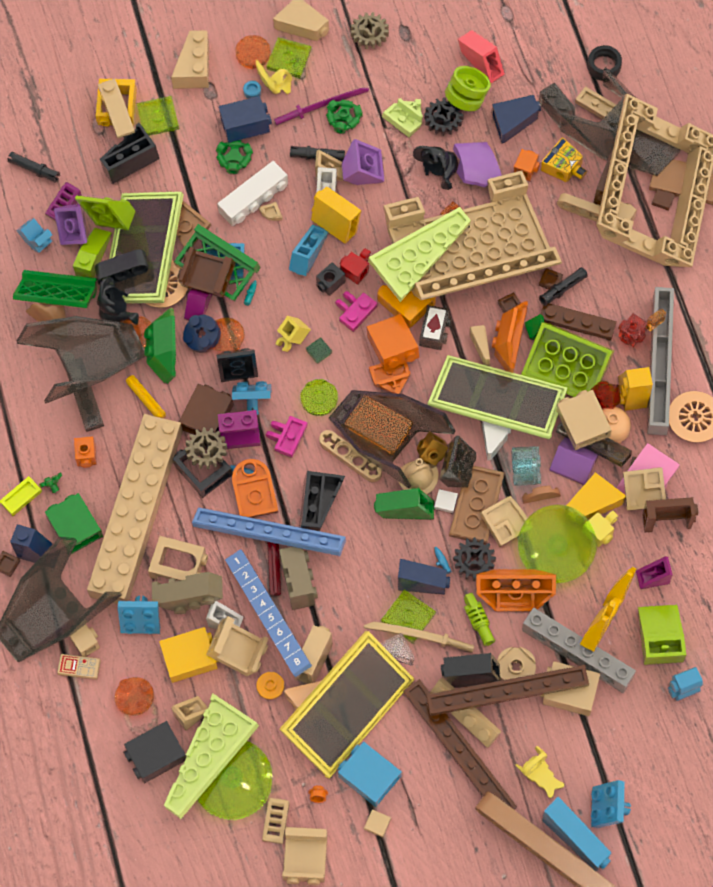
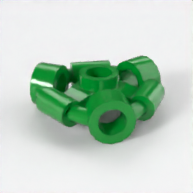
(343, 115)
(233, 156)

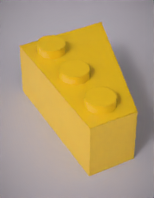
(635, 388)

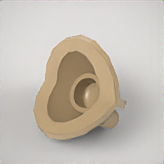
(420, 475)

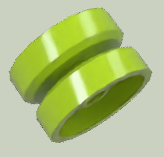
(467, 88)

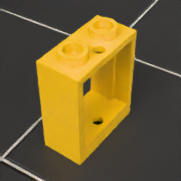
(126, 87)

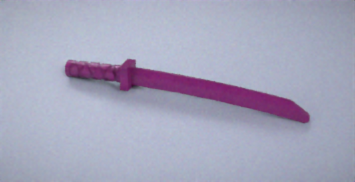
(300, 111)

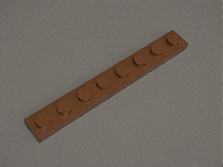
(507, 690)
(457, 745)

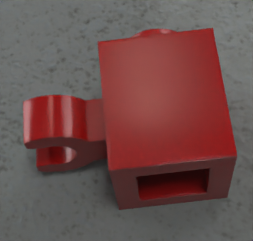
(355, 266)

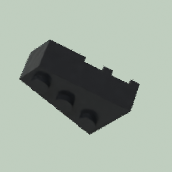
(317, 498)

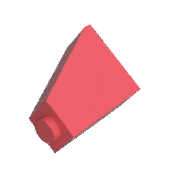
(482, 55)

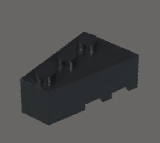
(129, 155)

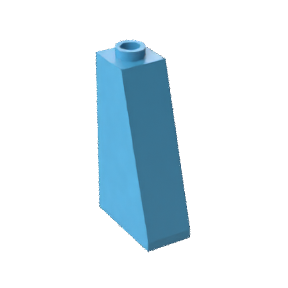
(576, 834)

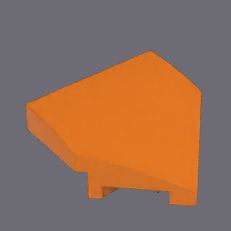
(391, 379)

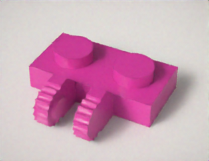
(357, 312)
(290, 436)

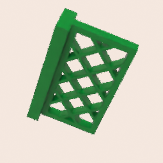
(225, 249)
(62, 285)

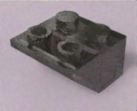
(458, 463)

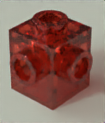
(632, 330)
(607, 394)

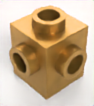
(432, 449)

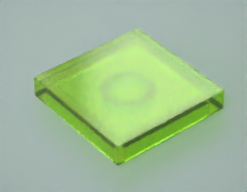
(289, 56)
(158, 115)
(409, 613)

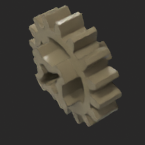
(362, 34)
(214, 446)

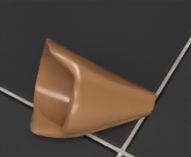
(46, 312)

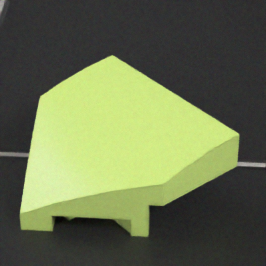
(405, 116)

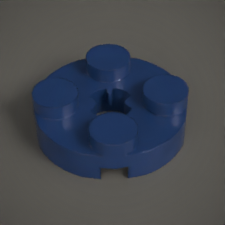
(194, 326)

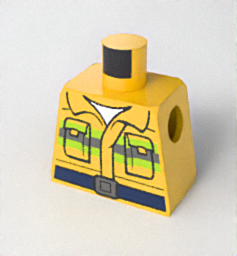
(563, 162)

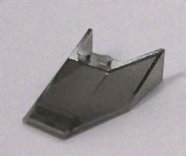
(599, 137)
(87, 348)
(424, 420)
(44, 607)

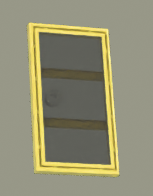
(347, 704)

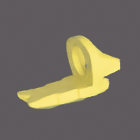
(275, 82)
(537, 770)

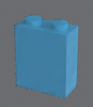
(369, 773)

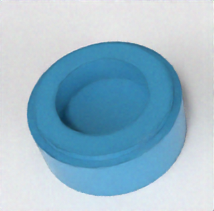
(252, 89)

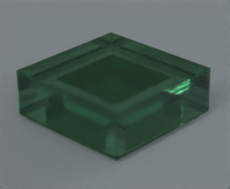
(319, 350)

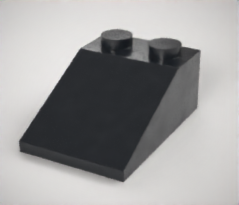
(237, 365)

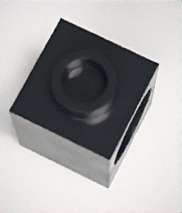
(330, 272)

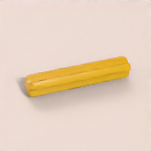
(145, 397)

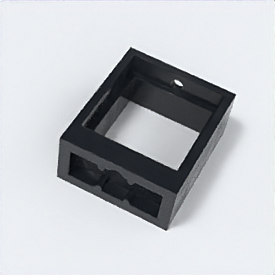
(210, 482)

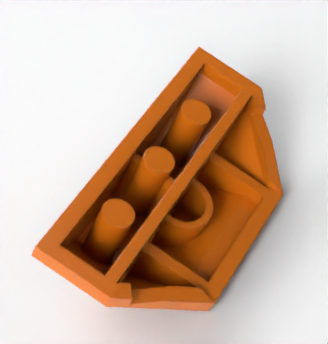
(509, 336)
(515, 588)

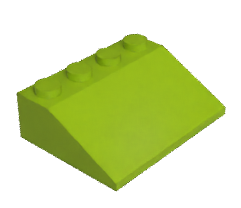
(566, 359)

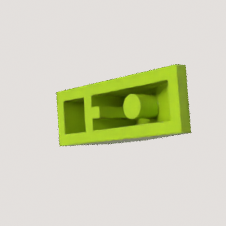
(91, 253)

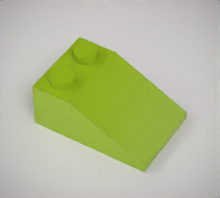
(107, 211)

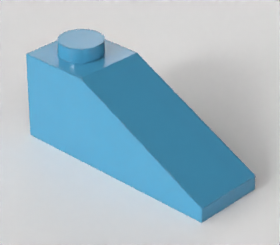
(307, 250)

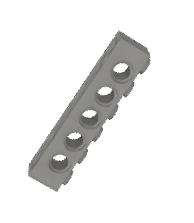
(568, 645)

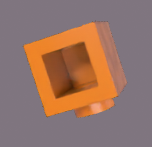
(527, 163)
(85, 451)

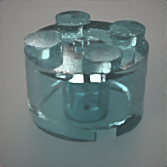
(526, 465)

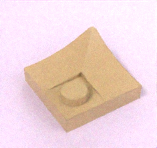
(643, 486)
(504, 520)

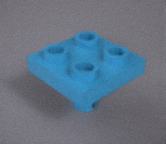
(252, 393)
(139, 616)
(608, 804)

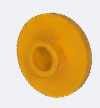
(270, 685)

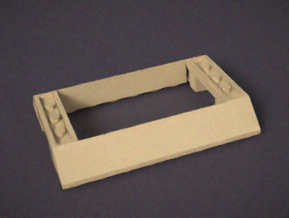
(698, 143)

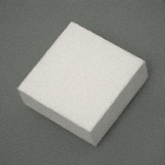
(446, 501)

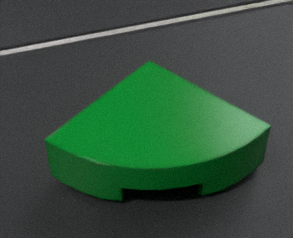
(533, 326)

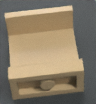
(305, 855)

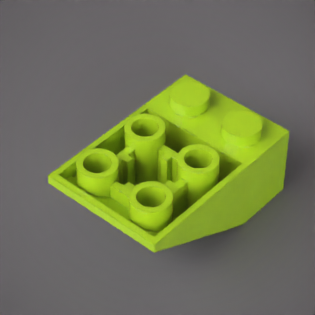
(661, 634)

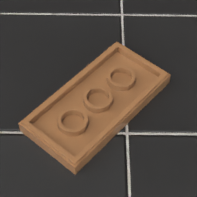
(672, 180)
(478, 496)

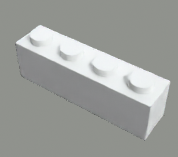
(253, 193)

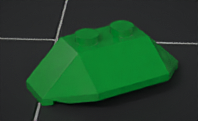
(161, 346)

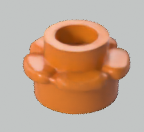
(318, 794)

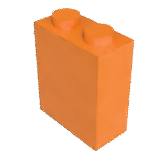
(392, 342)

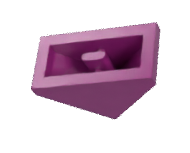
(196, 303)
(655, 574)

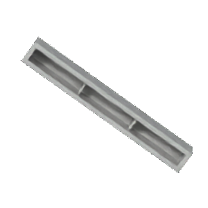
(661, 363)

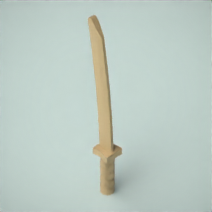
(443, 640)

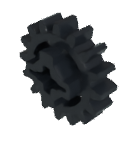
(442, 118)
(468, 553)

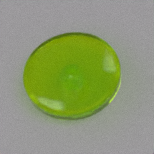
(558, 542)
(240, 786)

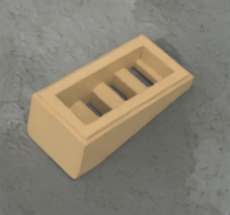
(479, 338)
(284, 813)

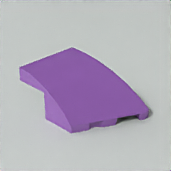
(476, 163)

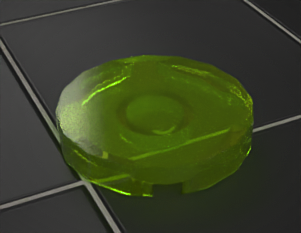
(319, 397)

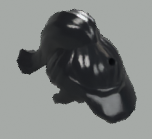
(438, 162)
(112, 304)

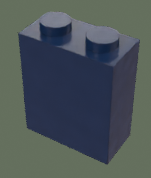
(245, 119)

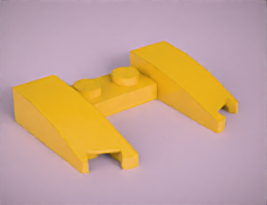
(606, 614)

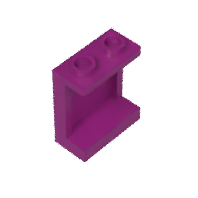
(239, 429)

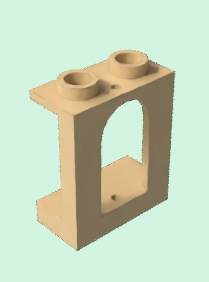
(157, 569)

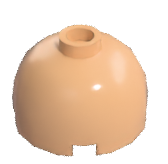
(619, 423)

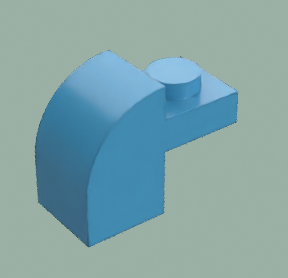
(34, 235)

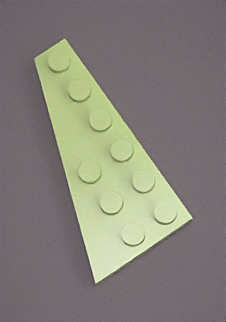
(414, 255)
(212, 747)

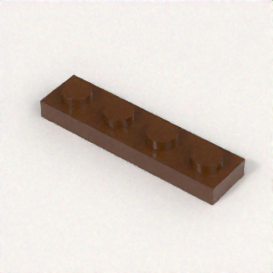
(578, 321)

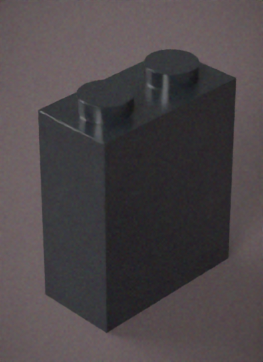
(471, 670)
(154, 752)

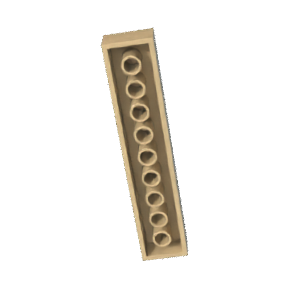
(135, 508)

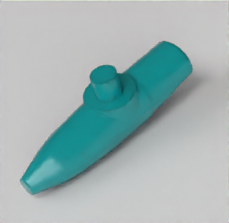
(250, 293)

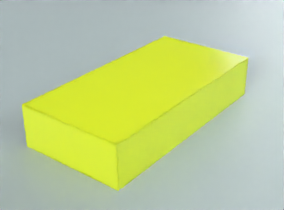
(20, 496)

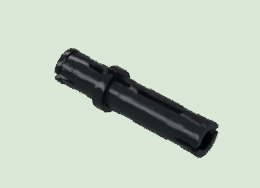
(310, 153)
(41, 170)
(557, 290)

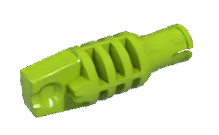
(478, 619)

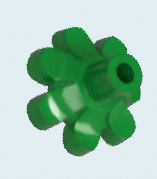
(51, 482)

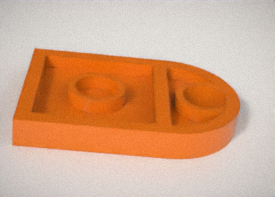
(255, 490)

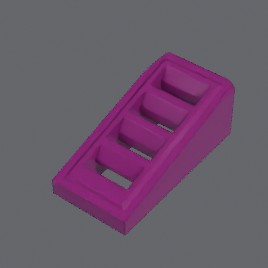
(63, 193)

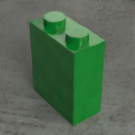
(74, 520)

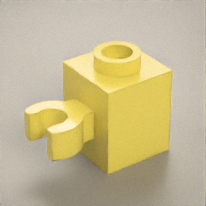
(293, 331)
(603, 527)

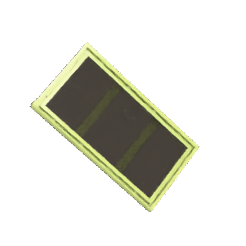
(155, 232)
(497, 397)

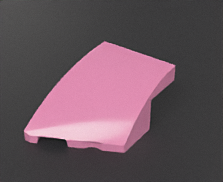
(649, 459)

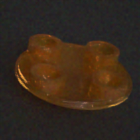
(231, 335)
(134, 696)

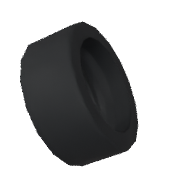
(606, 51)

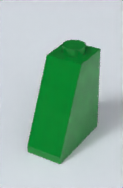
(404, 505)

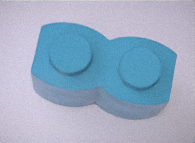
(685, 684)

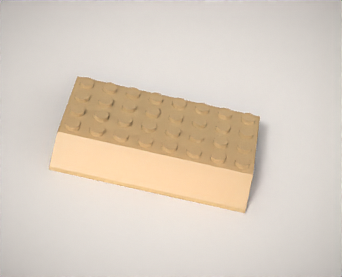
(496, 245)

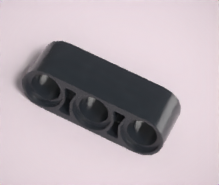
(122, 266)

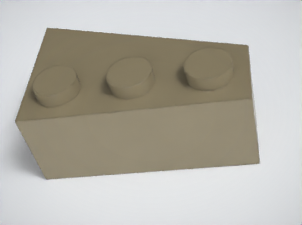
(298, 577)
(189, 593)

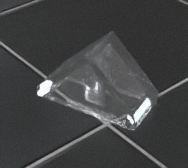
(399, 649)

